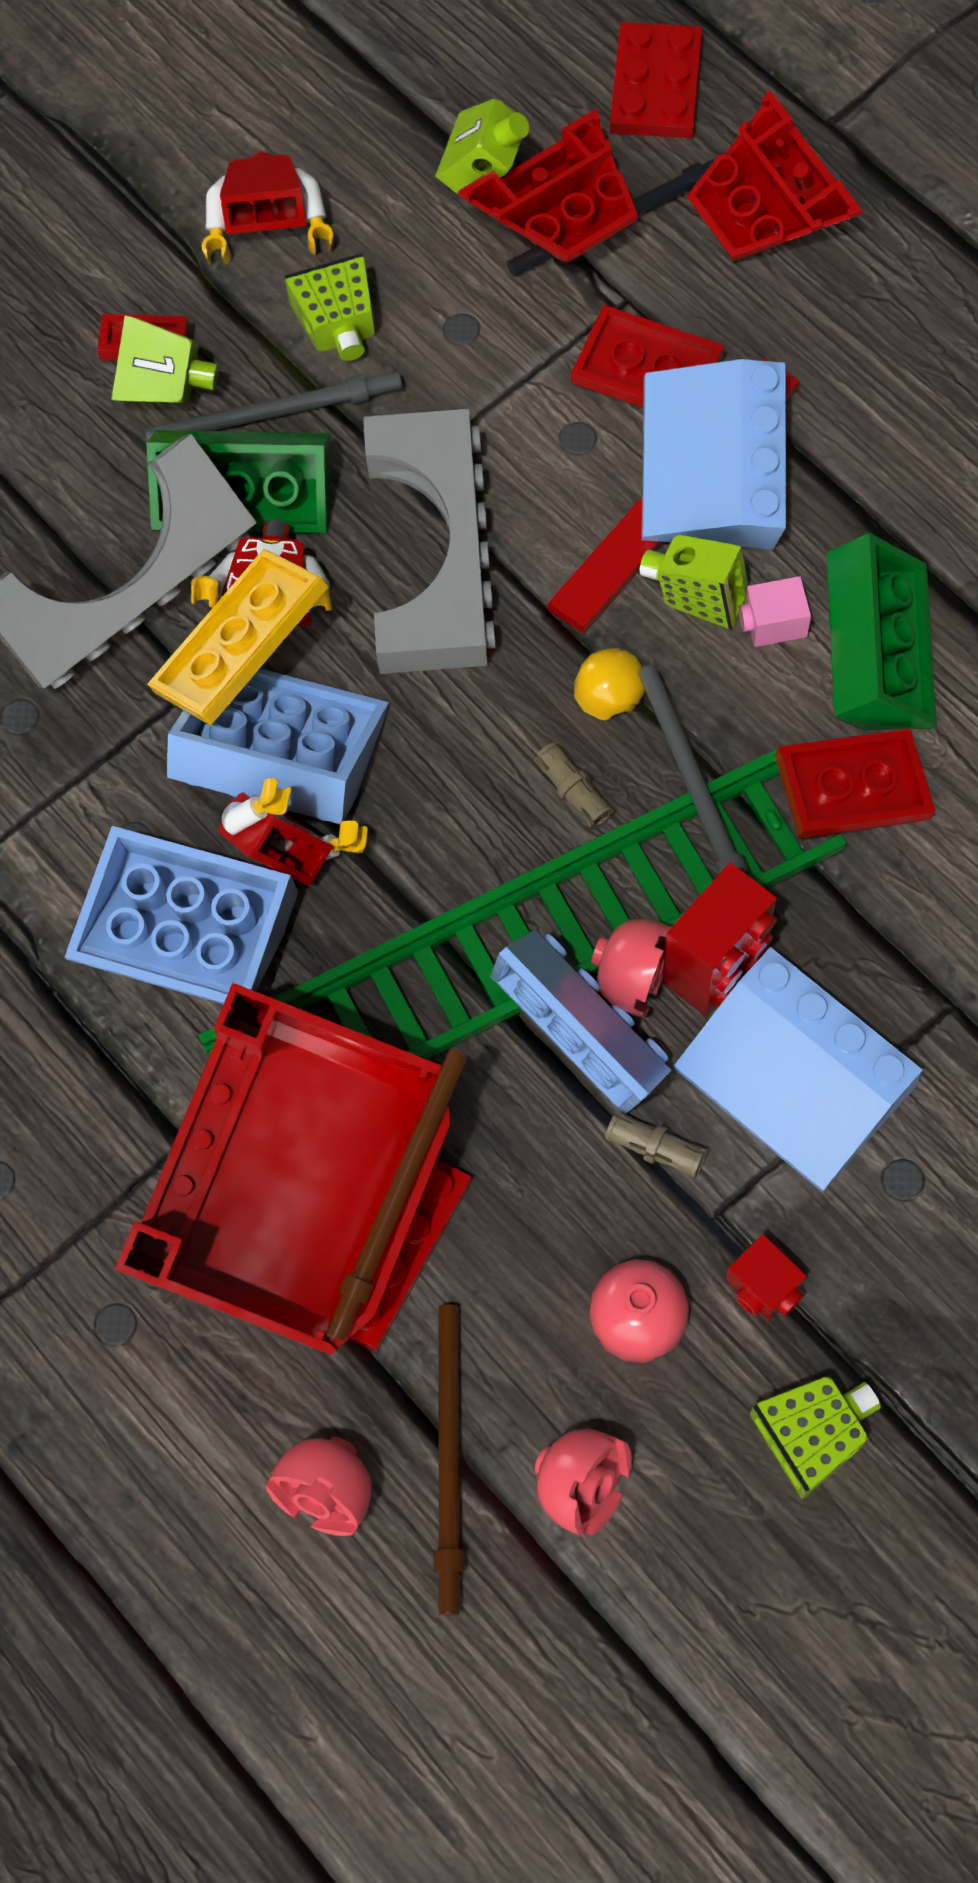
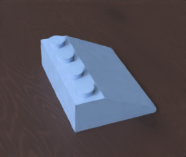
(715, 453)
(285, 731)
(181, 916)
(579, 1020)
(798, 1069)

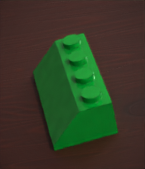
(270, 473)
(880, 636)

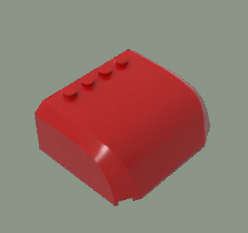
(284, 1170)

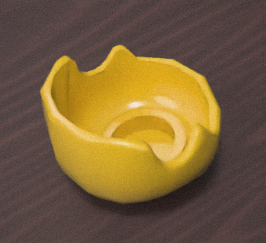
(609, 683)

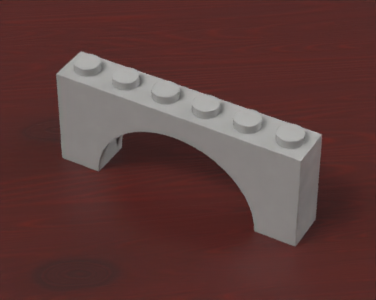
(197, 523)
(446, 620)

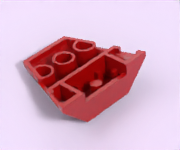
(769, 187)
(562, 196)

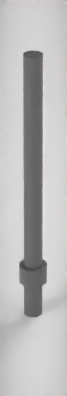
(357, 389)
(690, 771)

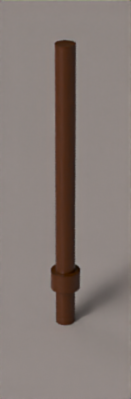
(357, 1286)
(448, 1559)

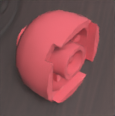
(631, 964)
(639, 1310)
(579, 1479)
(324, 1482)

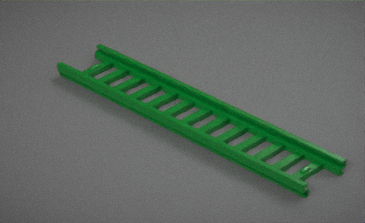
(543, 883)

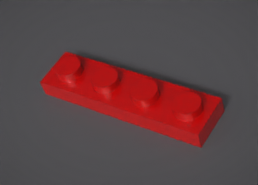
(434, 1212)

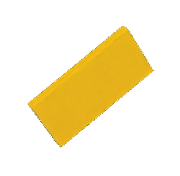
(237, 636)

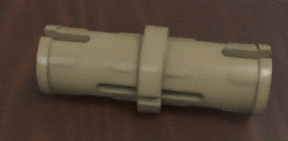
(573, 785)
(656, 1144)

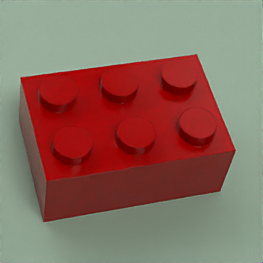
(718, 939)

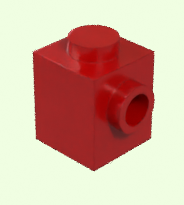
(766, 1280)

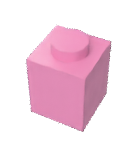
(775, 611)

